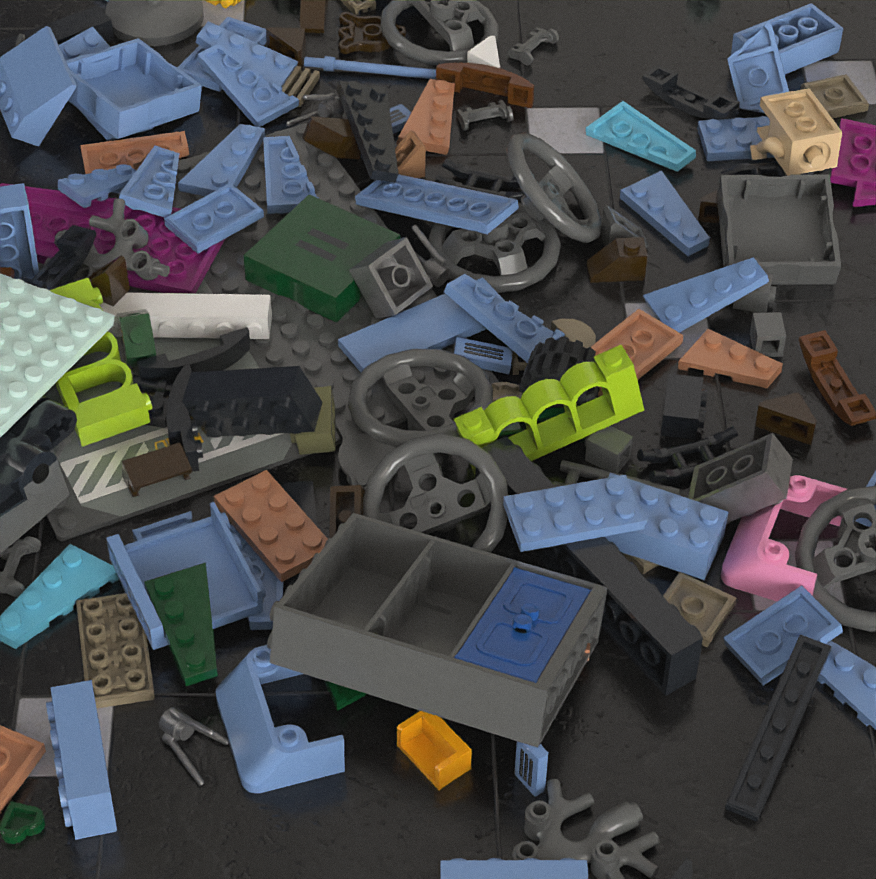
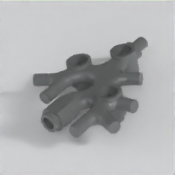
(128, 235)
(605, 857)

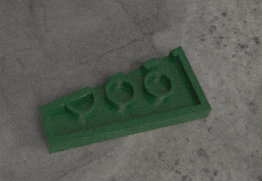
(185, 613)

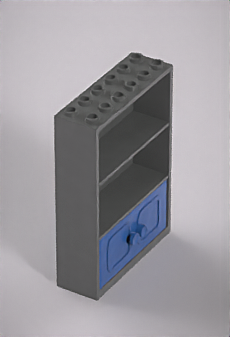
(439, 627)

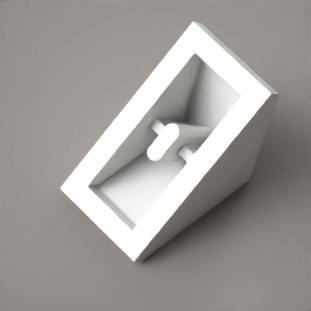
(485, 53)

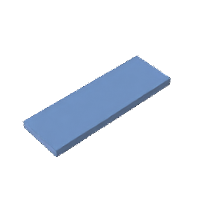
(438, 203)
(425, 326)

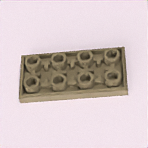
(114, 651)

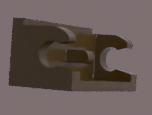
(155, 467)

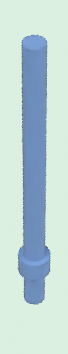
(330, 64)

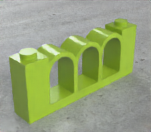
(620, 400)
(115, 410)

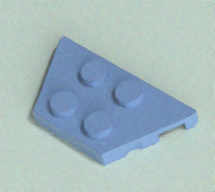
(757, 70)

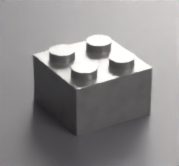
(391, 278)

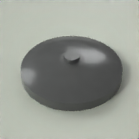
(155, 20)

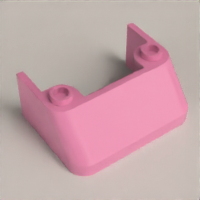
(760, 563)

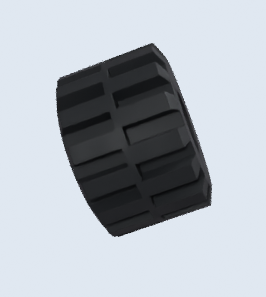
(552, 360)

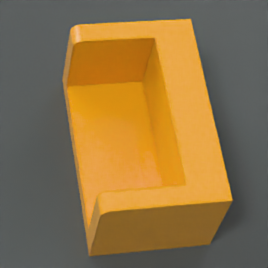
(434, 748)

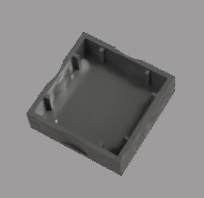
(781, 225)

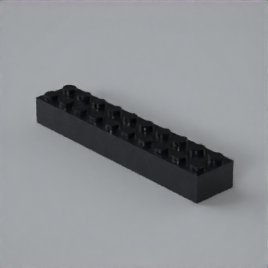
(634, 609)

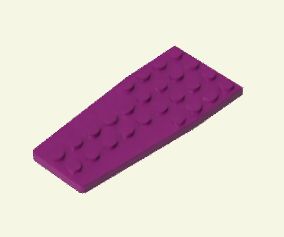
(55, 212)

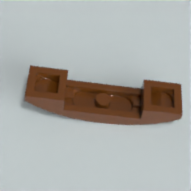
(489, 80)
(832, 381)

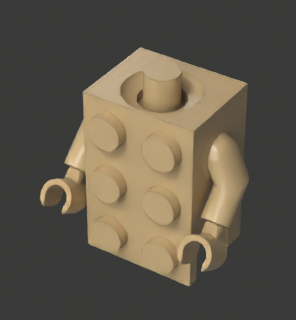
(798, 134)

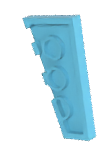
(639, 135)
(53, 594)

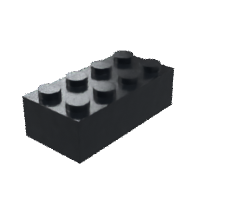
(252, 401)

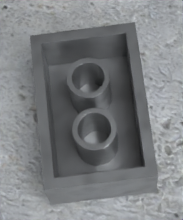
(744, 478)

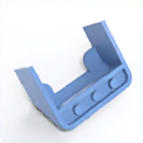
(263, 753)

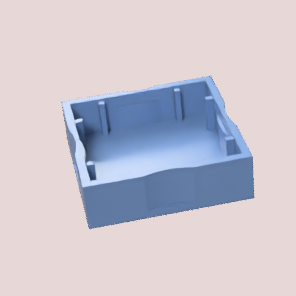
(131, 88)

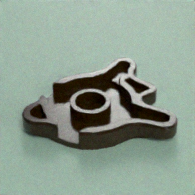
(362, 34)

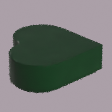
(21, 821)

